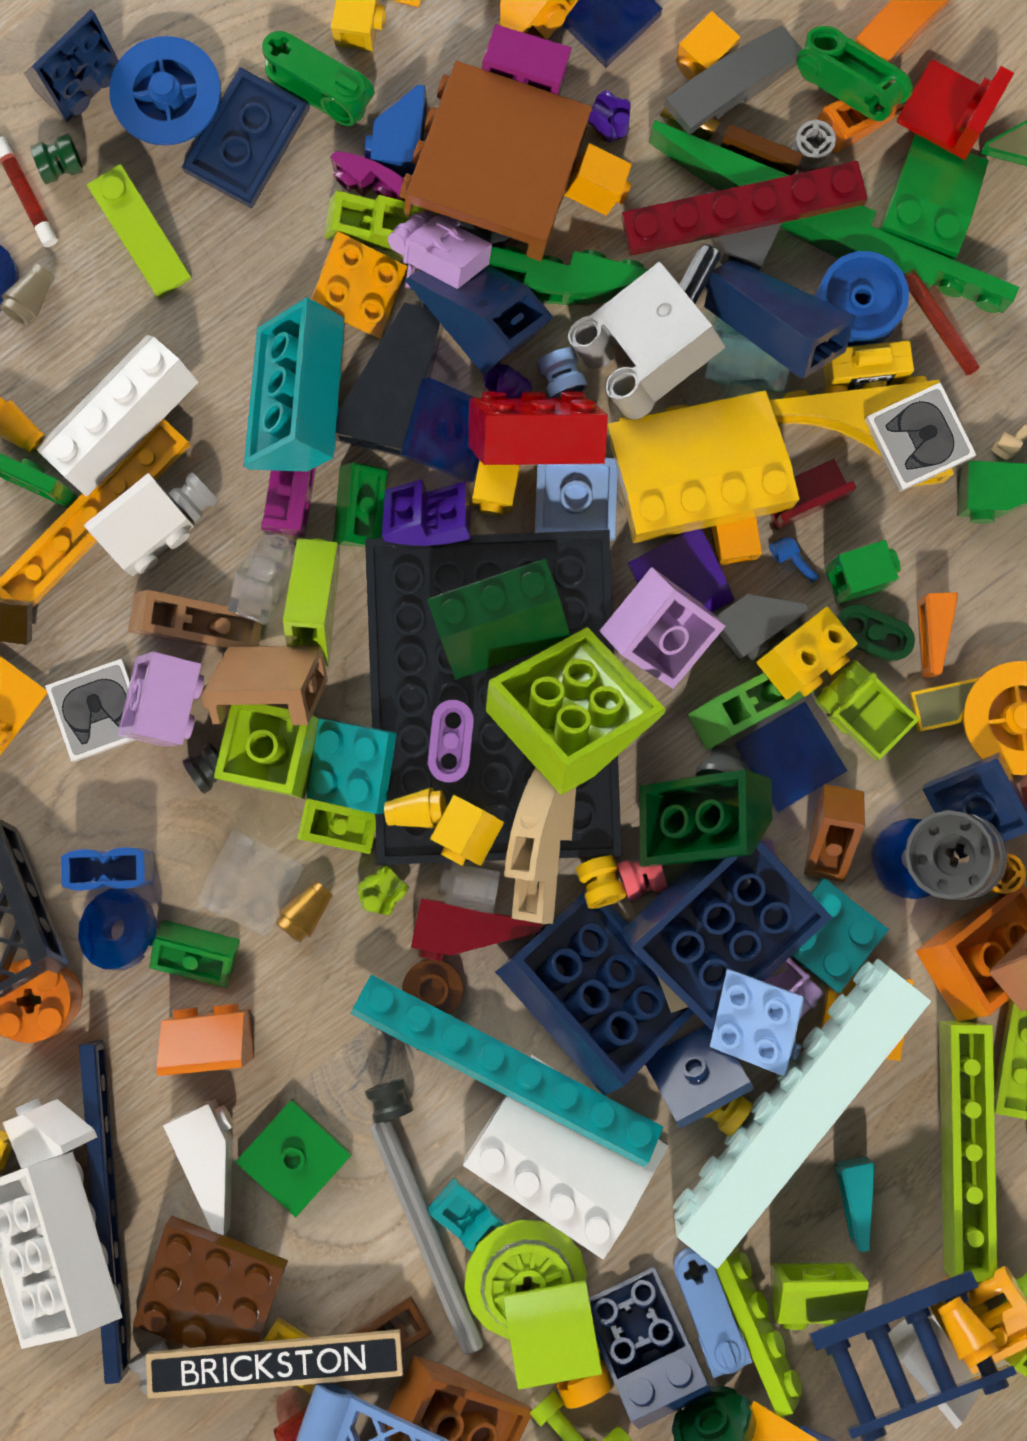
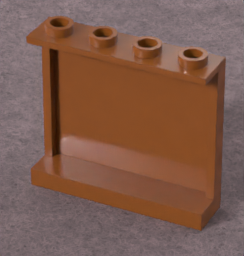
(497, 155)

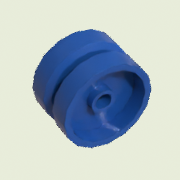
(873, 283)

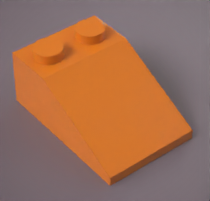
(969, 948)

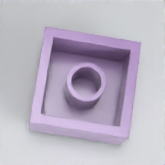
(662, 628)
(161, 700)

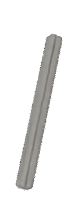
(427, 1237)

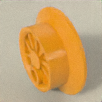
(998, 715)

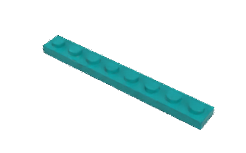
(507, 1070)

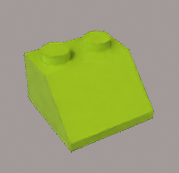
(266, 750)
(816, 1293)

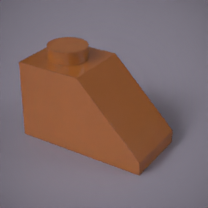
(835, 832)

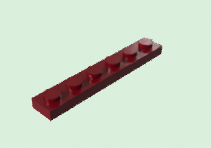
(744, 208)

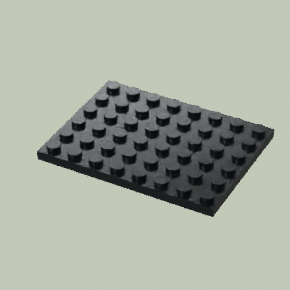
(414, 677)

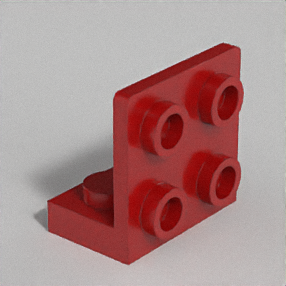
(952, 107)

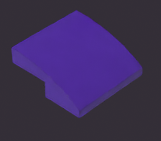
(426, 517)
(690, 565)

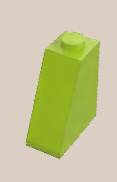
(312, 595)

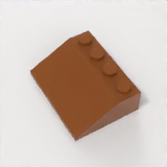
(455, 1405)

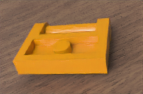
(1005, 1321)

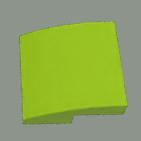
(552, 1335)

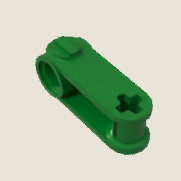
(852, 73)
(316, 78)

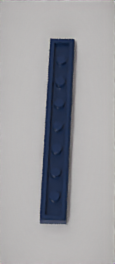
(104, 1198)

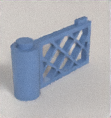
(335, 1411)

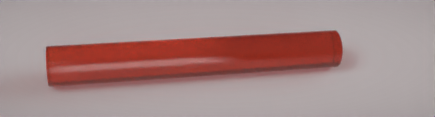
(941, 323)

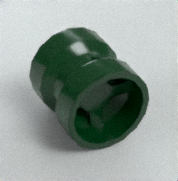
(47, 158)

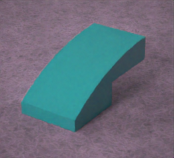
(464, 1214)

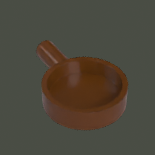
(435, 984)

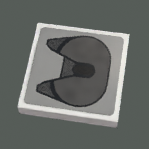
(920, 437)
(91, 709)

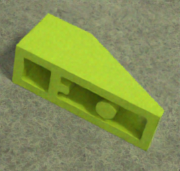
(139, 231)

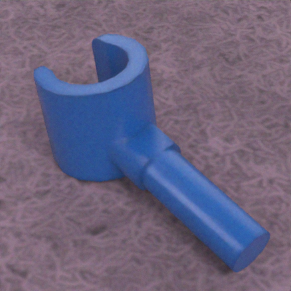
(787, 548)

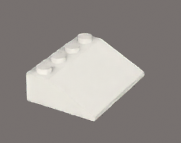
(560, 1173)
(52, 1254)

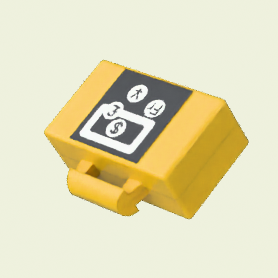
(870, 363)

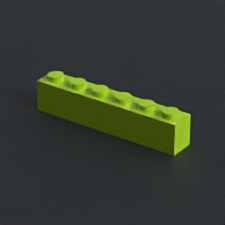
(968, 1148)

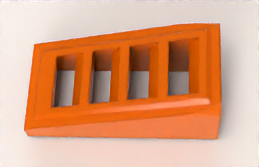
(845, 130)
(935, 624)

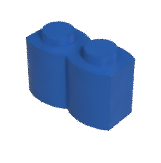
(113, 868)

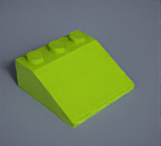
(572, 709)

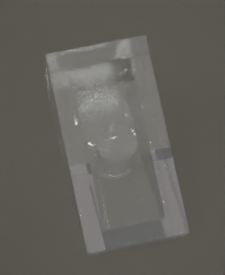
(470, 887)

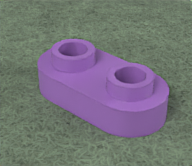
(449, 740)

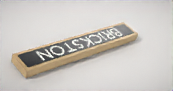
(274, 1364)

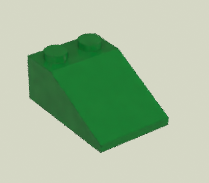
(934, 197)

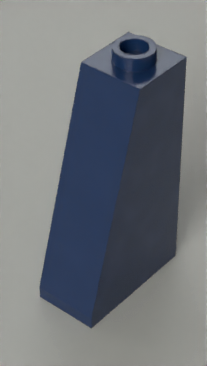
(778, 318)

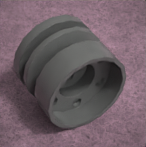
(932, 859)

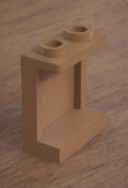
(267, 677)

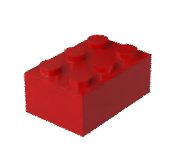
(537, 429)

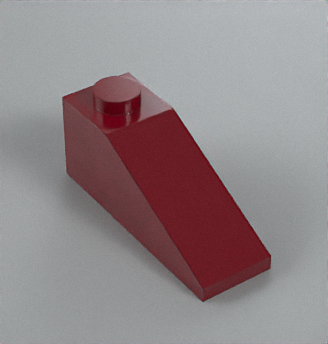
(456, 929)

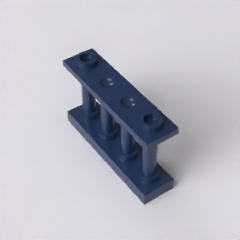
(876, 1327)

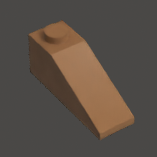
(190, 621)

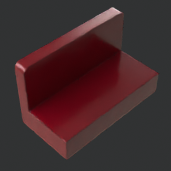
(816, 490)

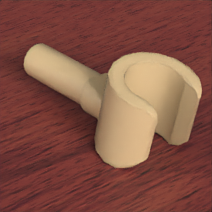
(1008, 445)

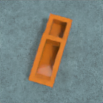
(899, 26)

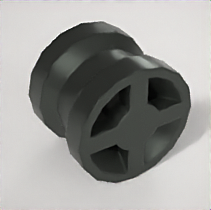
(203, 767)
(389, 1100)

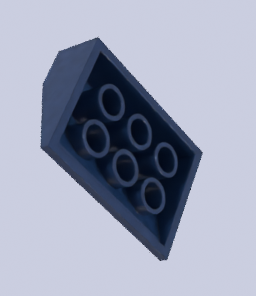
(722, 917)
(593, 994)

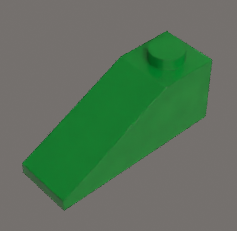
(991, 490)

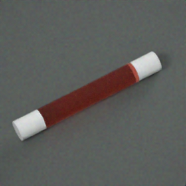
(26, 195)

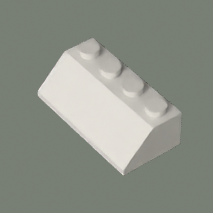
(117, 414)

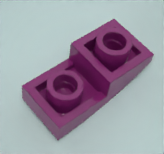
(362, 174)

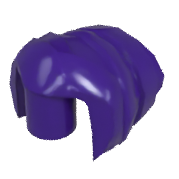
(610, 116)
(507, 380)

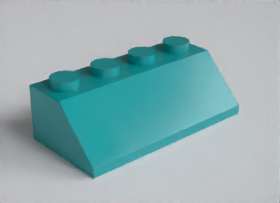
(295, 389)

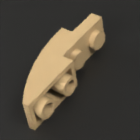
(534, 848)

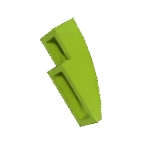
(365, 218)

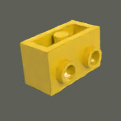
(807, 653)

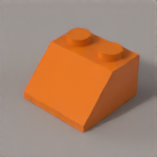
(205, 1041)

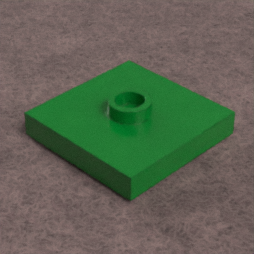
(33, 478)
(294, 1157)

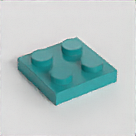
(351, 765)
(842, 942)

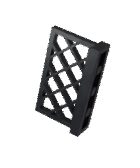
(30, 914)

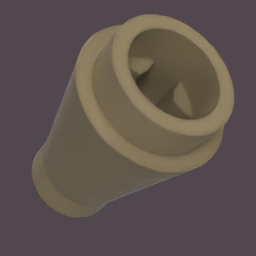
(27, 295)

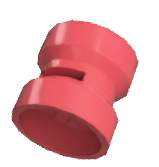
(634, 882)

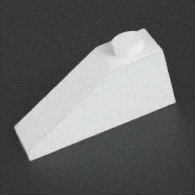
(205, 1153)

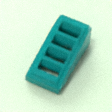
(856, 1190)

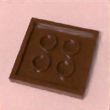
(208, 1288)

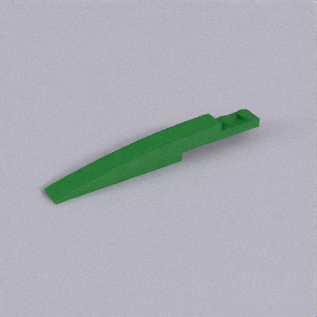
(840, 230)

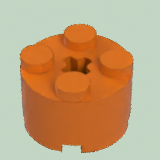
(58, 1007)

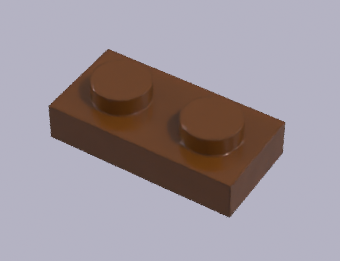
(761, 150)

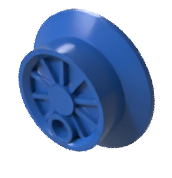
(165, 90)

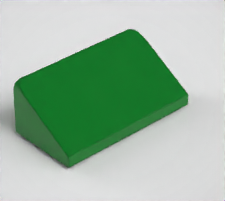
(359, 504)
(194, 953)

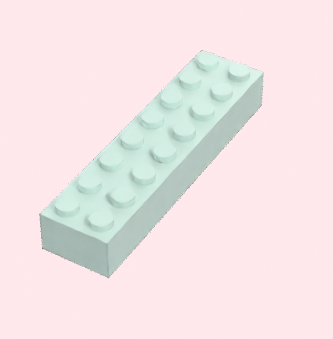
(797, 1111)

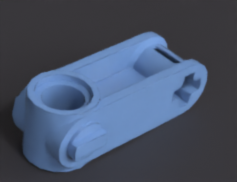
(712, 1317)

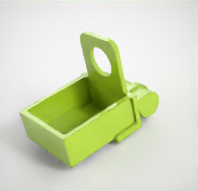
(866, 710)

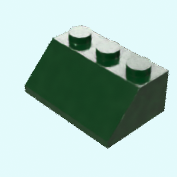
(499, 618)
(703, 817)

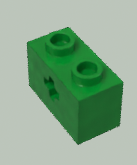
(862, 572)

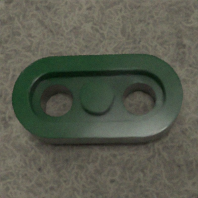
(874, 630)

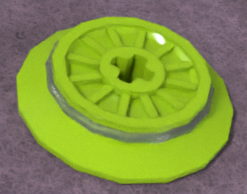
(509, 1256)

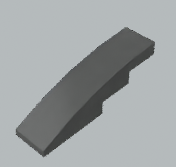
(733, 79)

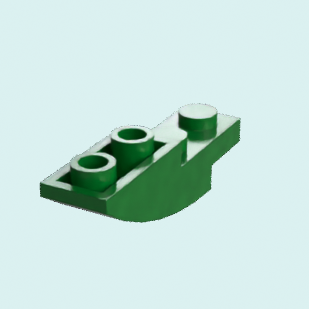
(584, 282)

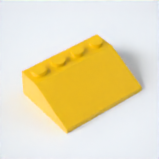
(702, 466)

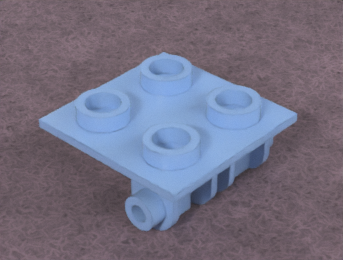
(757, 1022)

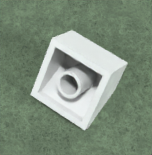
(140, 526)
(913, 1357)

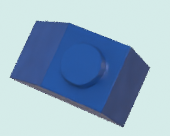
(398, 132)

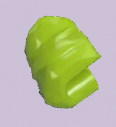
(381, 891)

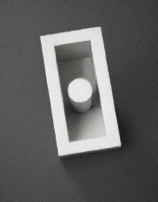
(45, 1131)

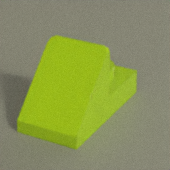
(337, 826)

